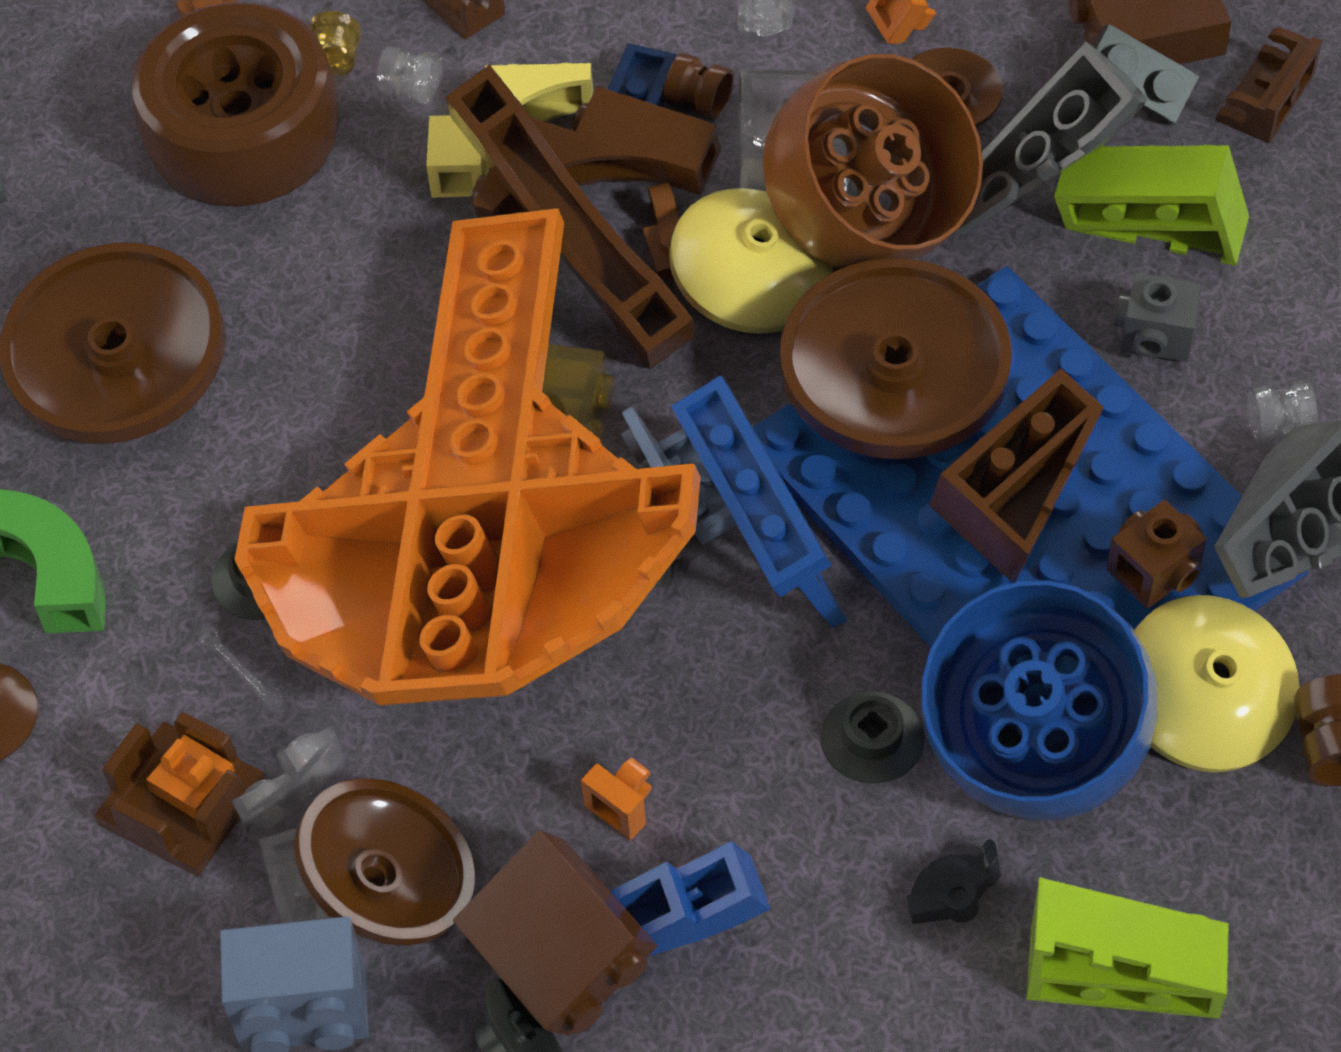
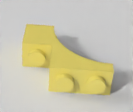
(545, 94)

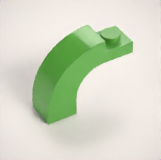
(68, 579)

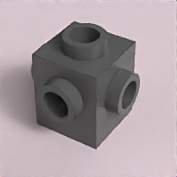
(1158, 316)

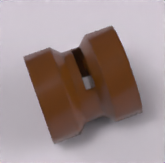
(695, 84)

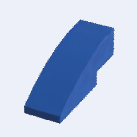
(696, 898)

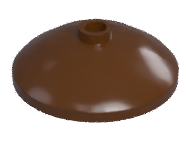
(397, 842)

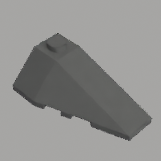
(1056, 128)
(1287, 513)

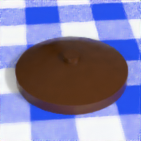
(112, 343)
(895, 358)

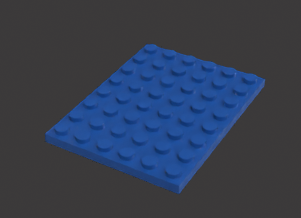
(929, 571)

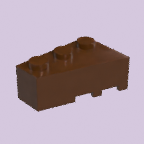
(1016, 472)

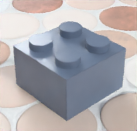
(294, 985)

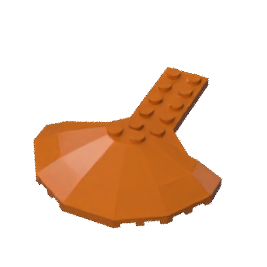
(483, 525)

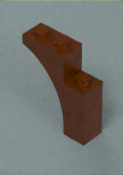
(617, 141)

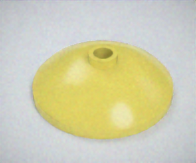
(732, 274)
(1212, 719)

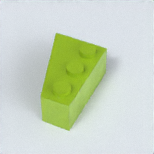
(1157, 194)
(1124, 954)

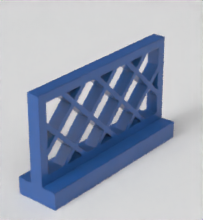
(757, 495)

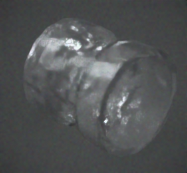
(409, 75)
(1279, 410)

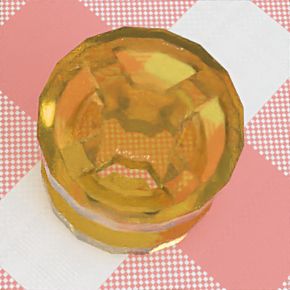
(339, 38)

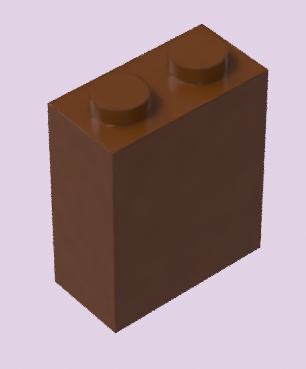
(1174, 28)
(556, 935)

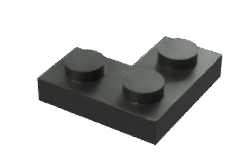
(1157, 76)

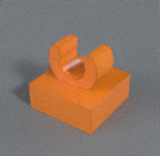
(899, 17)
(187, 775)
(618, 797)

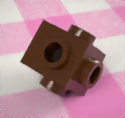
(1157, 553)

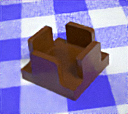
(156, 824)

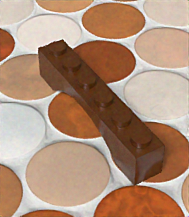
(591, 248)

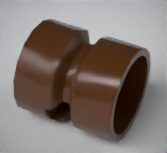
(1320, 722)

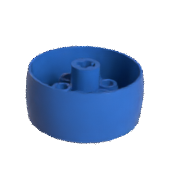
(1048, 623)

